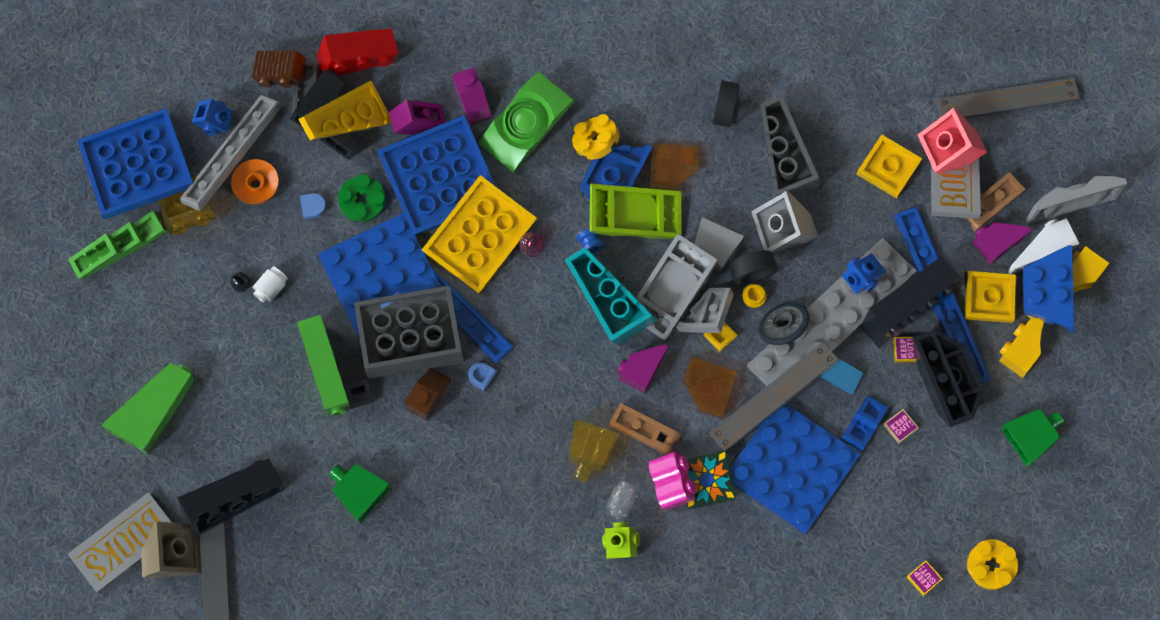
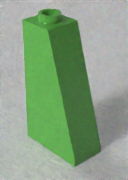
(324, 365)
(151, 408)

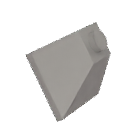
(783, 223)

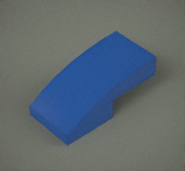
(864, 423)

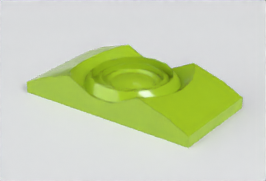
(635, 211)

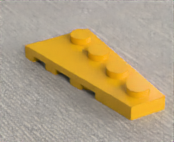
(349, 113)

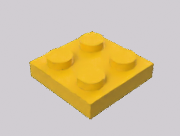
(889, 166)
(990, 297)

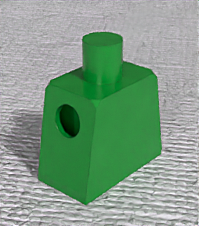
(1032, 434)
(358, 490)

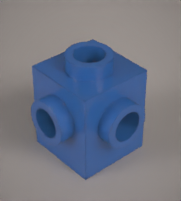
(213, 117)
(862, 278)

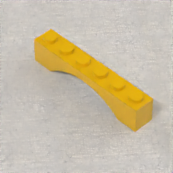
(1025, 349)

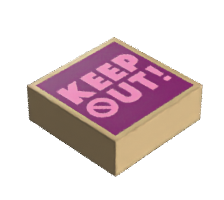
(901, 426)

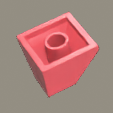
(951, 142)

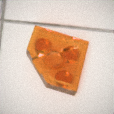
(672, 165)
(709, 386)

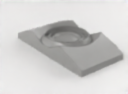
(1076, 197)
(675, 284)

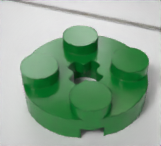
(361, 185)

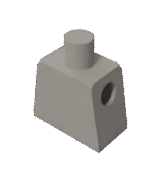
(718, 242)

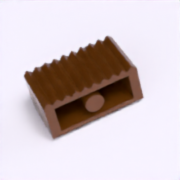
(278, 68)

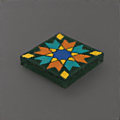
(712, 480)

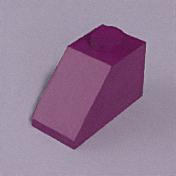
(471, 95)
(416, 117)
(999, 239)
(641, 367)

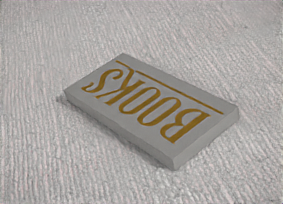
(956, 192)
(117, 544)

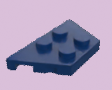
(617, 168)
(1050, 288)

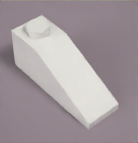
(1052, 238)

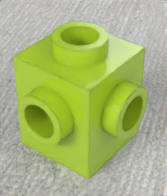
(621, 541)

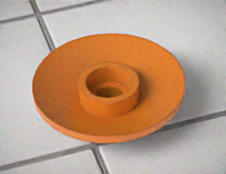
(252, 171)

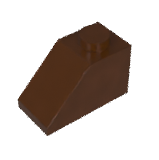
(426, 393)

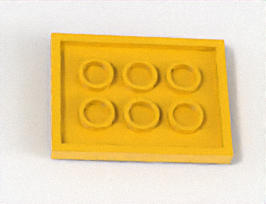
(479, 234)

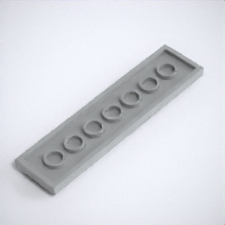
(834, 315)

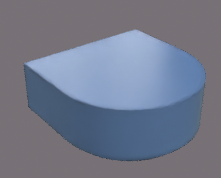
(312, 205)
(481, 375)

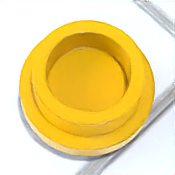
(754, 296)

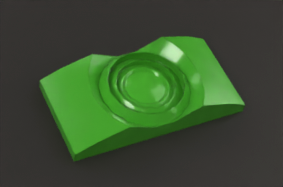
(525, 121)

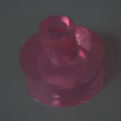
(531, 244)

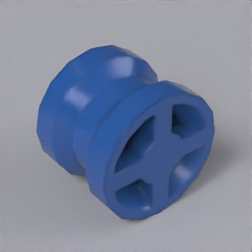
(590, 240)

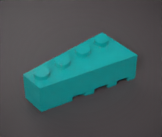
(610, 299)

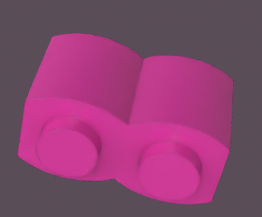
(672, 480)

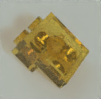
(181, 217)

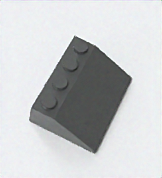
(408, 332)

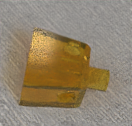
(590, 448)

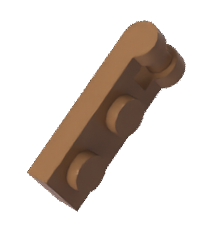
(996, 199)
(644, 429)

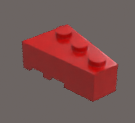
(356, 51)

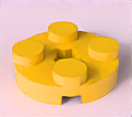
(586, 131)
(981, 572)

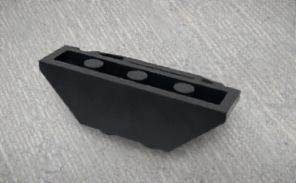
(948, 376)

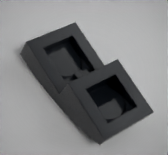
(355, 382)

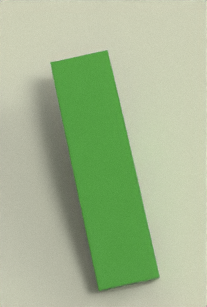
(117, 245)

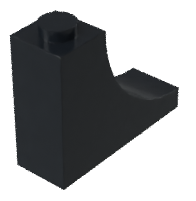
(321, 93)

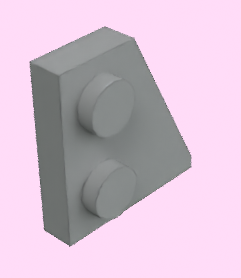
(709, 312)

